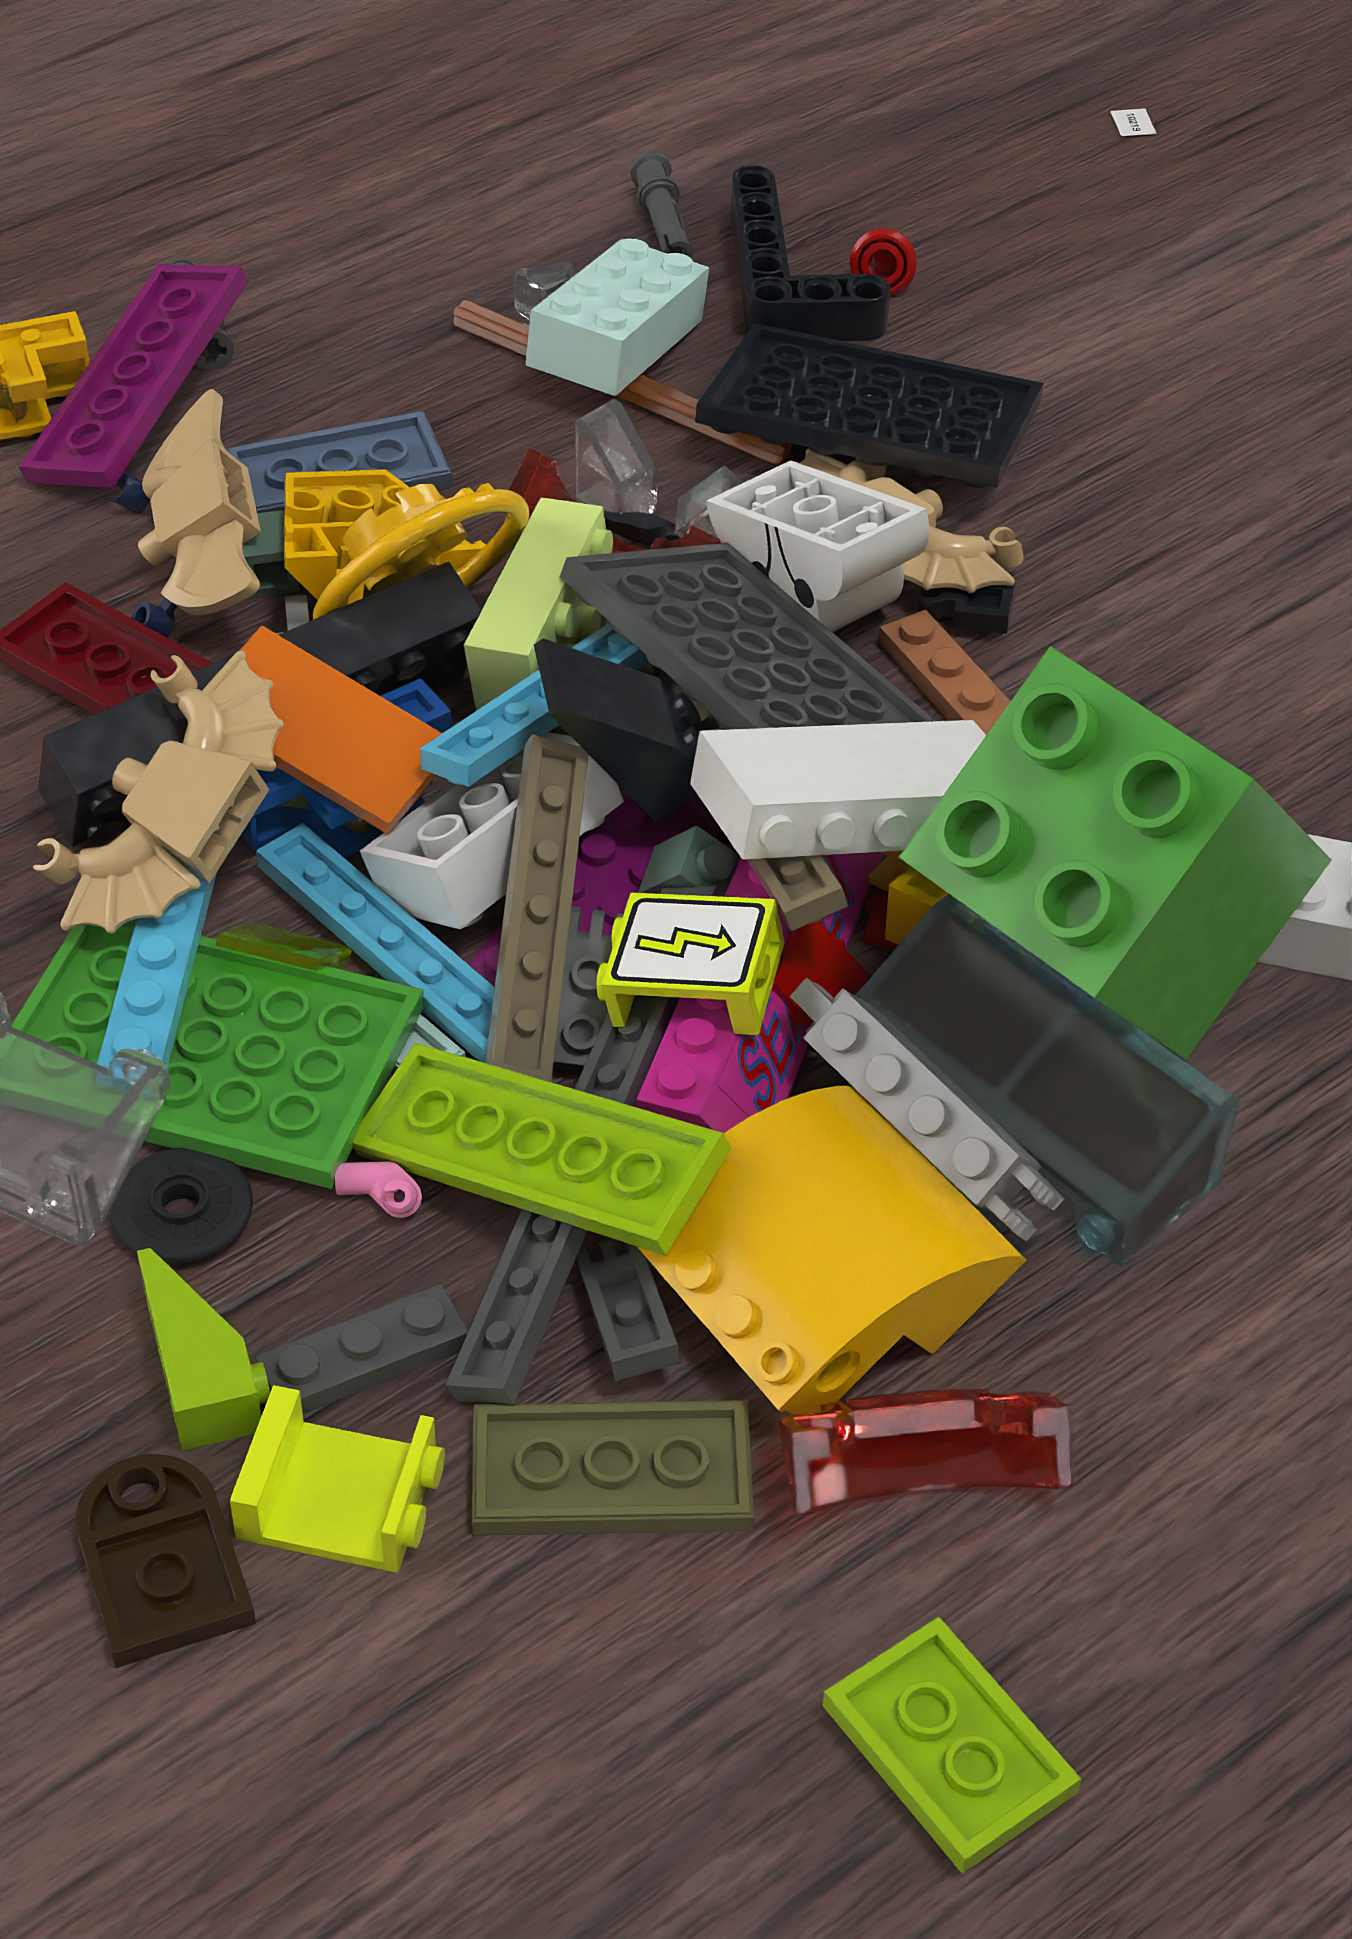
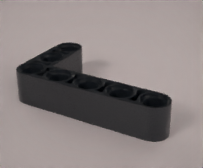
(818, 305)

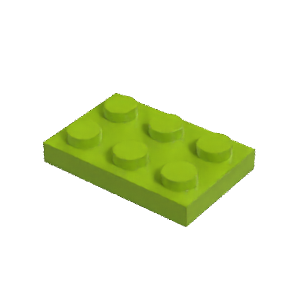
(951, 1744)

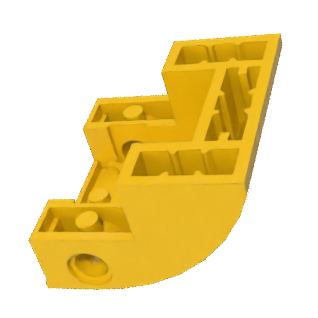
(830, 1248)

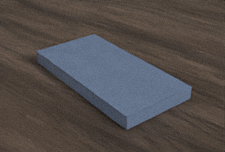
(395, 443)

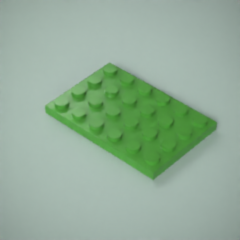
(265, 1055)

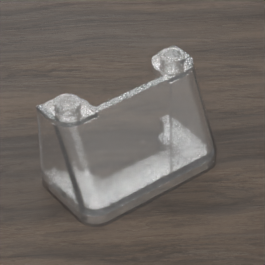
(70, 1129)

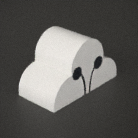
(822, 539)

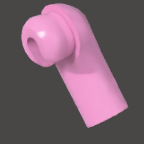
(383, 1182)

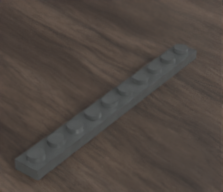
(543, 1249)

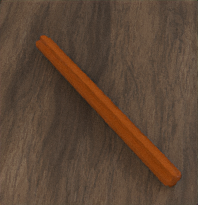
(641, 392)

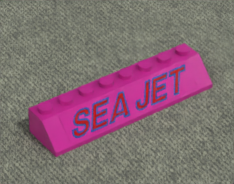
(724, 1077)

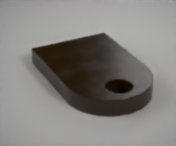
(160, 1565)

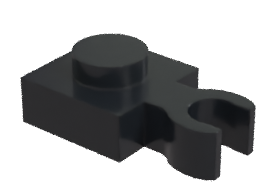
(982, 611)

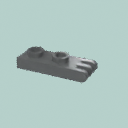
(580, 1008)
(627, 1310)

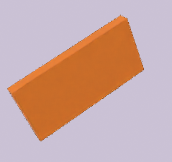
(341, 733)

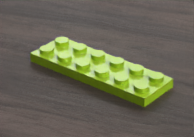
(542, 1147)

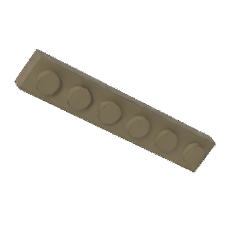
(537, 908)

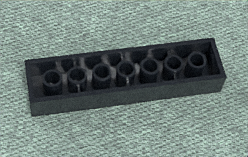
(377, 641)

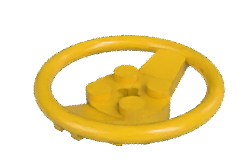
(414, 534)

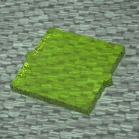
(284, 946)

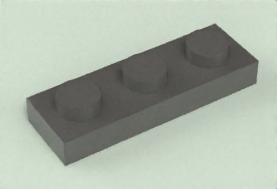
(367, 1348)

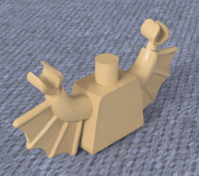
(948, 557)
(181, 805)

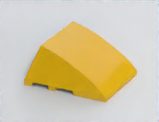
(322, 509)

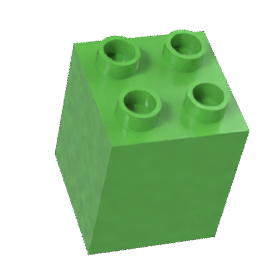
(1118, 852)

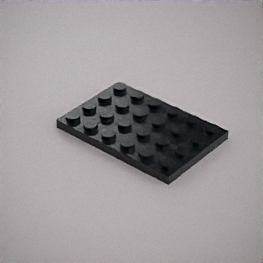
(871, 405)

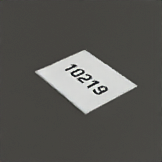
(1133, 122)

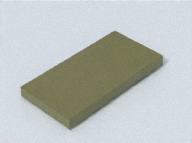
(611, 1468)

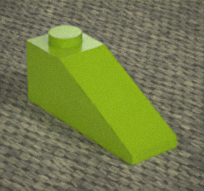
(202, 1359)

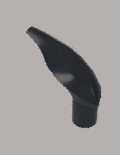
(640, 526)

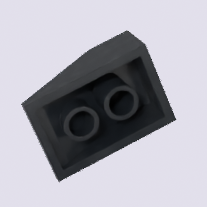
(625, 723)

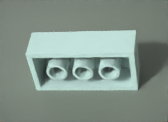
(617, 316)

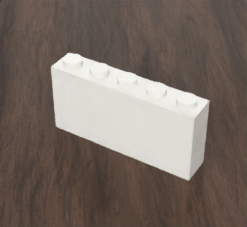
(828, 784)

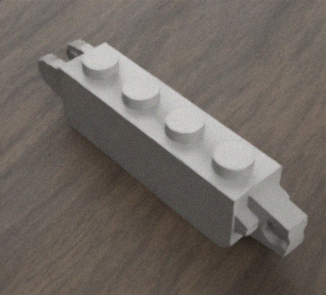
(924, 1104)

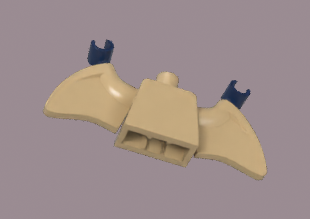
(200, 517)

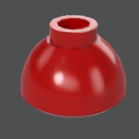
(885, 255)

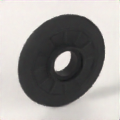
(182, 1238)

